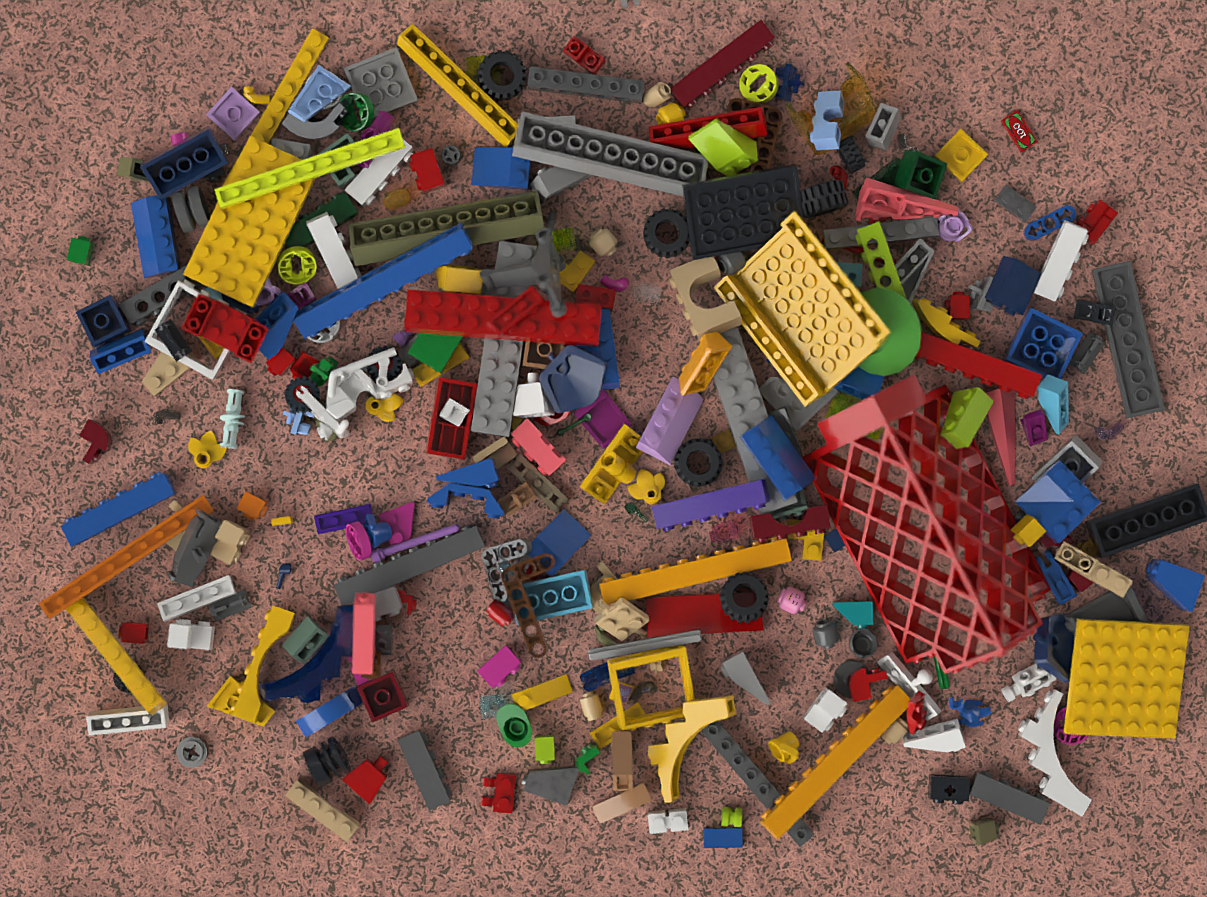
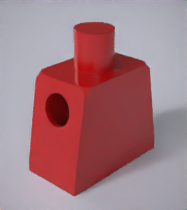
(367, 778)

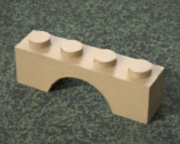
(331, 817)

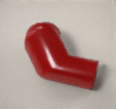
(839, 174)

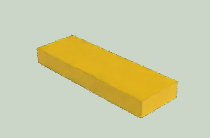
(425, 374)
(603, 734)

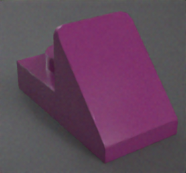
(1034, 427)

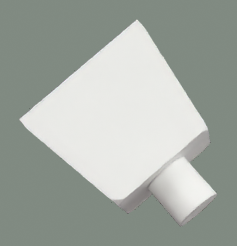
(531, 399)

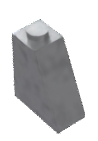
(551, 783)

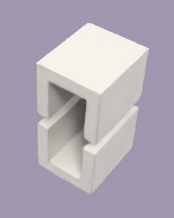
(675, 821)

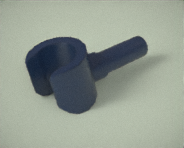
(285, 568)

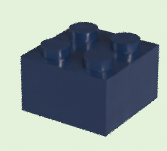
(103, 321)

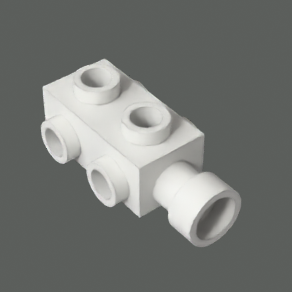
(1028, 678)

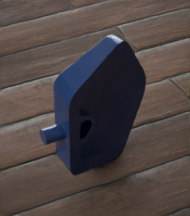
(573, 378)
(1054, 647)

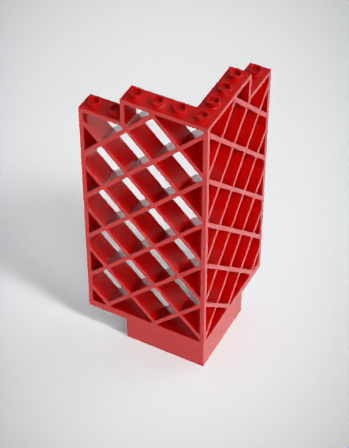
(942, 533)

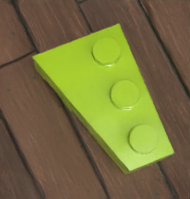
(965, 416)

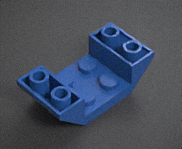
(442, 498)

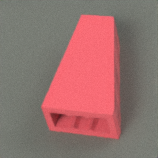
(364, 633)

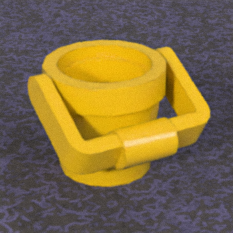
(785, 747)

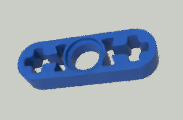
(1039, 234)

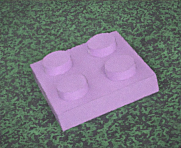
(233, 114)

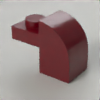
(100, 440)

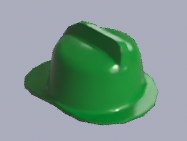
(514, 725)

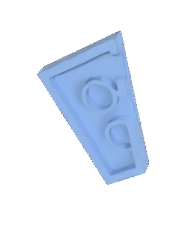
(317, 93)

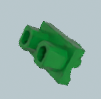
(322, 370)

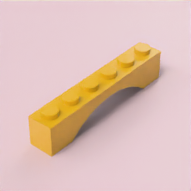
(249, 702)

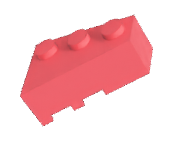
(537, 448)

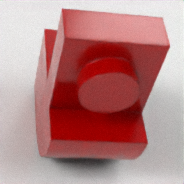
(859, 682)

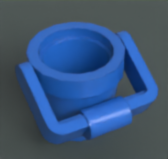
(377, 532)

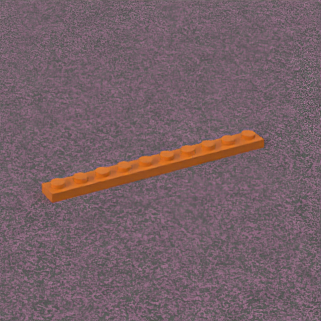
(123, 558)

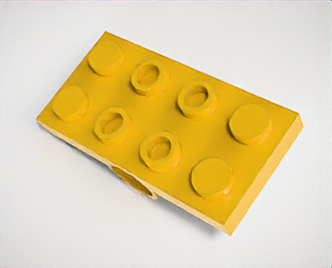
(614, 465)

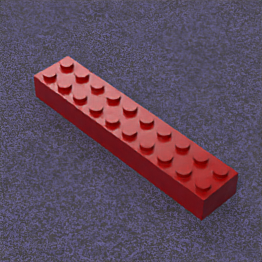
(468, 317)

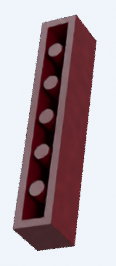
(722, 64)

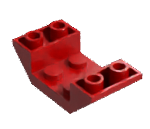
(225, 327)

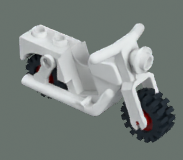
(346, 385)

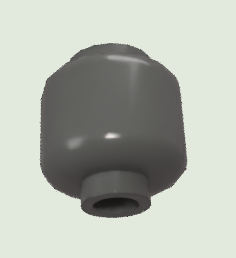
(732, 262)
(825, 633)

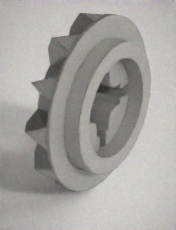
(183, 754)

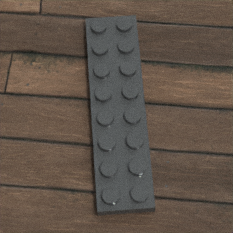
(1129, 340)

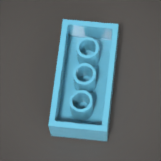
(557, 595)

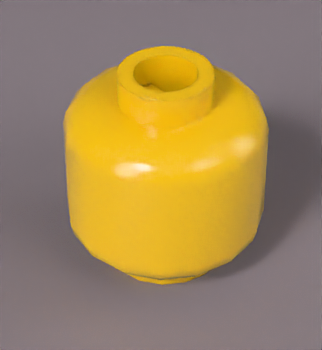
(670, 113)

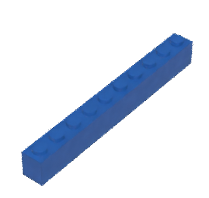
(383, 280)

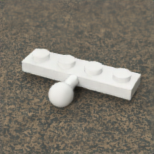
(902, 677)

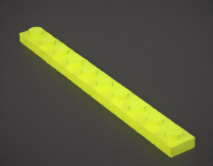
(310, 168)

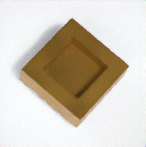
(724, 441)

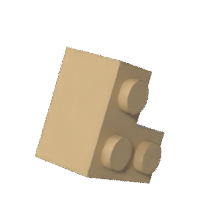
(229, 542)

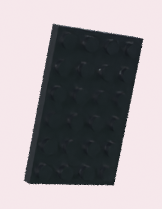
(740, 210)

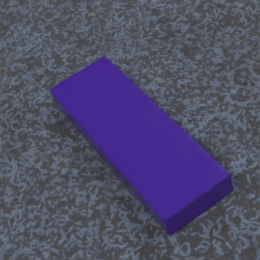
(339, 519)

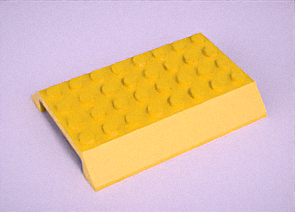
(803, 311)

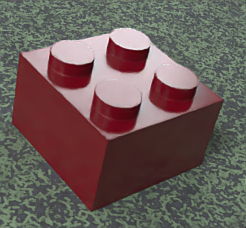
(383, 696)

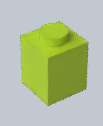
(544, 749)

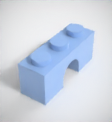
(827, 106)

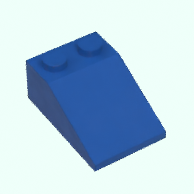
(500, 169)
(278, 318)
(478, 474)
(560, 539)

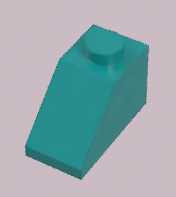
(856, 612)

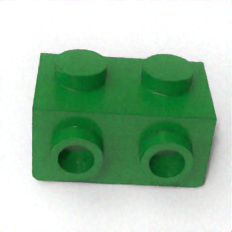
(587, 752)

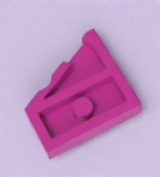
(400, 521)

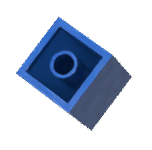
(1175, 582)

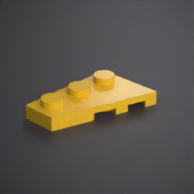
(228, 693)

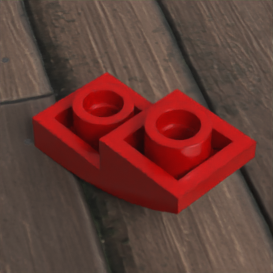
(584, 55)
(915, 713)

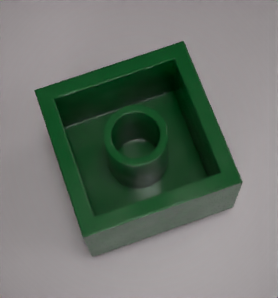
(920, 174)

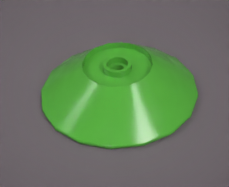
(904, 334)

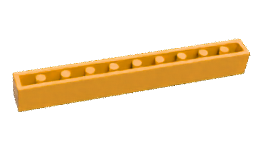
(696, 571)
(835, 761)

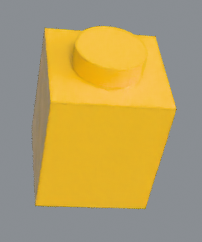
(1027, 531)

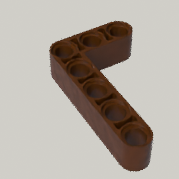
(772, 128)
(525, 601)

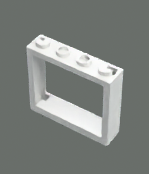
(193, 363)

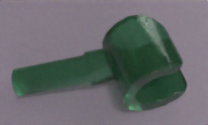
(630, 508)

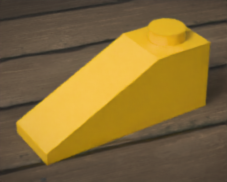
(542, 692)

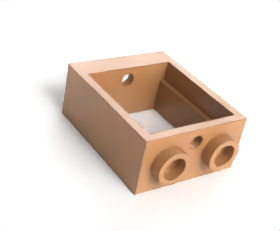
(622, 761)

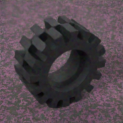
(851, 155)

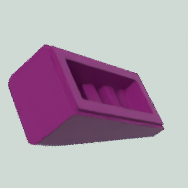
(305, 302)

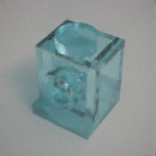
(487, 701)

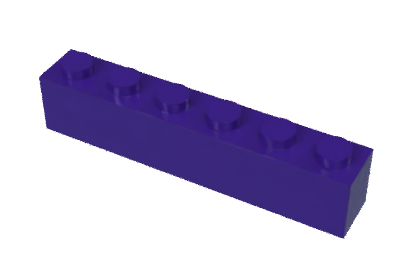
(710, 504)

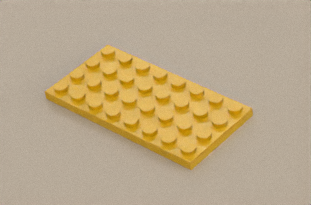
(248, 237)

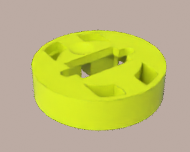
(765, 89)
(307, 263)

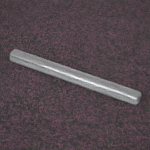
(645, 645)

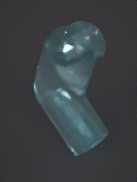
(504, 565)

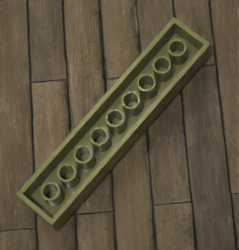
(482, 220)

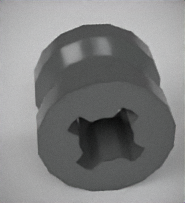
(449, 152)

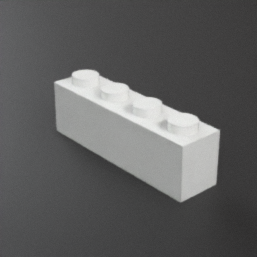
(375, 177)
(332, 249)
(1060, 260)
(126, 720)

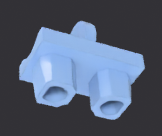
(298, 426)

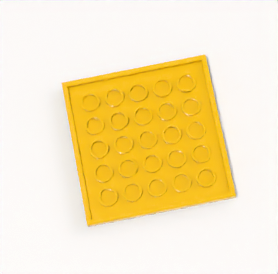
(1126, 678)

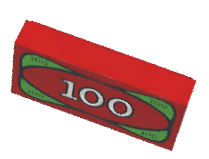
(1019, 131)

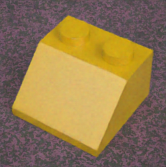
(459, 278)

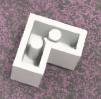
(187, 635)
(824, 709)

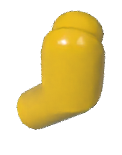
(255, 98)

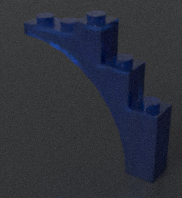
(325, 665)

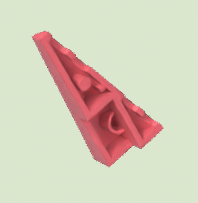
(885, 200)
(1002, 425)

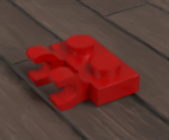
(504, 792)

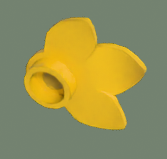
(385, 408)
(206, 446)
(645, 484)

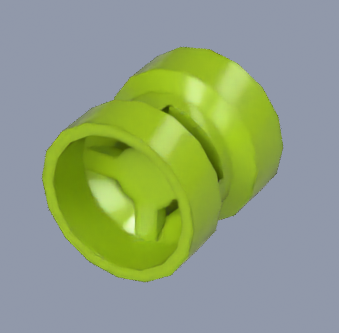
(731, 816)

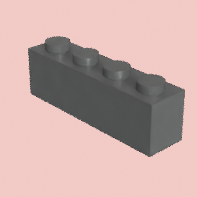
(424, 769)
(1009, 798)

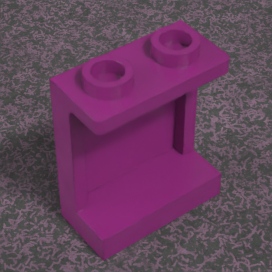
(605, 420)

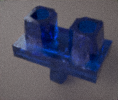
(790, 84)

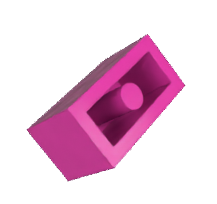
(499, 666)

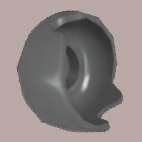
(863, 643)

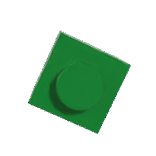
(80, 250)

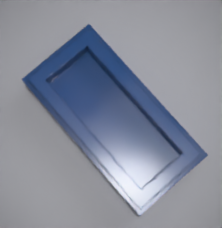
(723, 837)

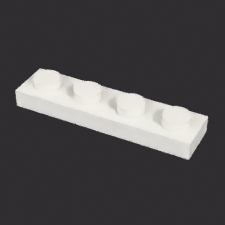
(196, 598)

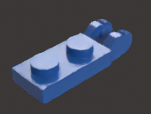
(1056, 579)

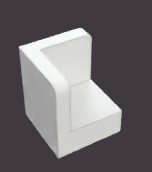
(454, 412)

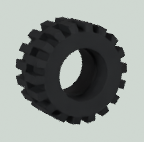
(505, 59)
(823, 198)
(659, 248)
(710, 450)
(744, 581)

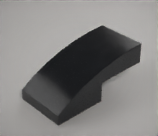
(1094, 312)

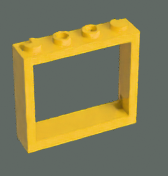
(645, 657)

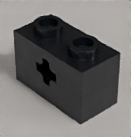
(960, 787)

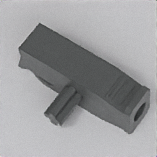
(194, 548)

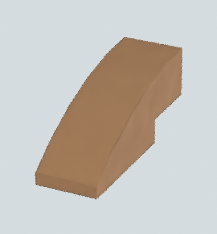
(621, 802)

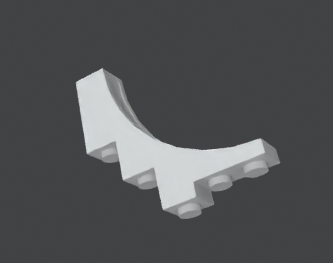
(1044, 757)

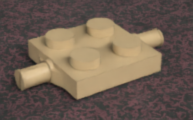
(621, 619)

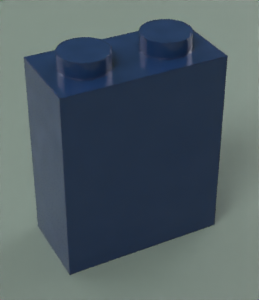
(1012, 286)

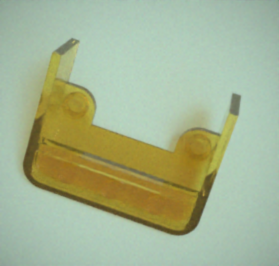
(858, 110)

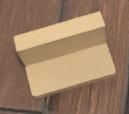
(500, 451)

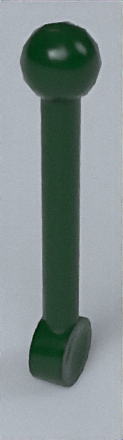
(588, 416)

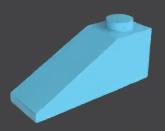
(1054, 401)

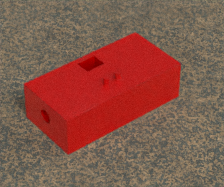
(443, 436)

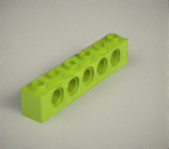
(875, 232)

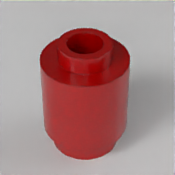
(500, 613)

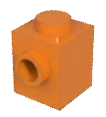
(252, 506)

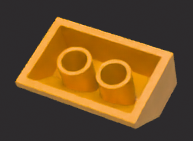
(704, 363)

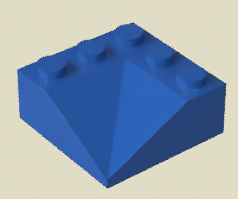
(1042, 345)
(1058, 501)

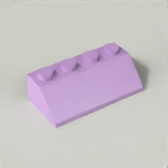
(669, 423)

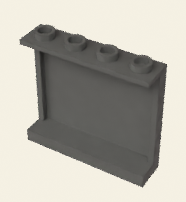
(1108, 607)

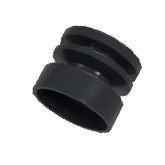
(330, 760)

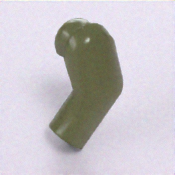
(602, 636)

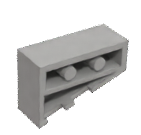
(555, 180)
(912, 268)

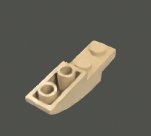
(1093, 569)

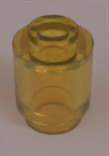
(396, 198)

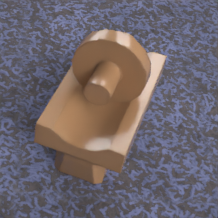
(516, 498)

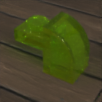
(564, 239)

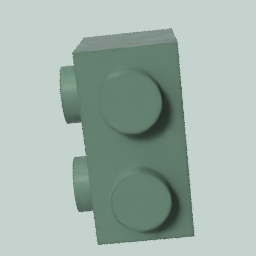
(305, 640)

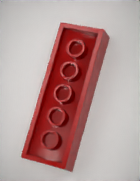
(696, 612)

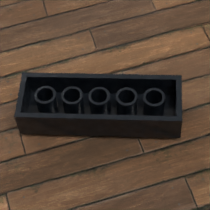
(1147, 520)

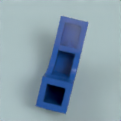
(330, 711)

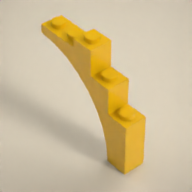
(680, 734)

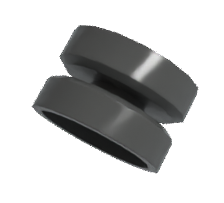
(191, 209)

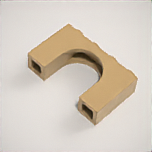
(686, 280)

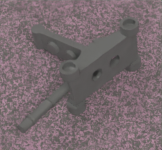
(542, 270)

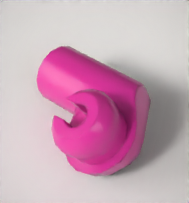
(618, 285)

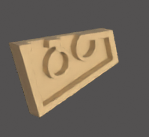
(164, 372)

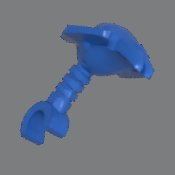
(970, 711)

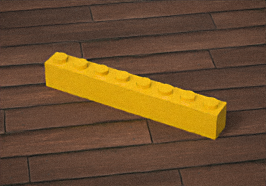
(458, 85)
(116, 656)

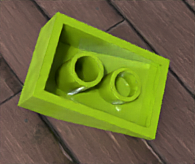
(725, 147)

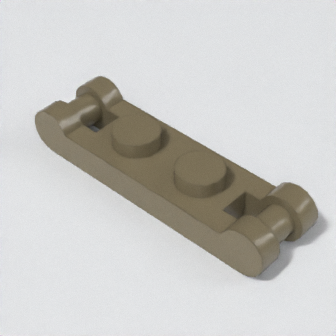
(538, 483)

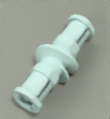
(232, 418)

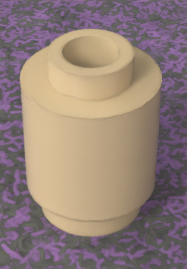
(657, 95)
(591, 706)
(895, 731)

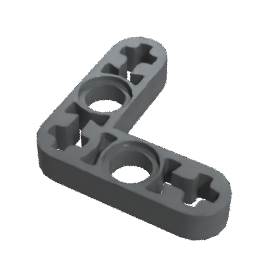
(499, 557)

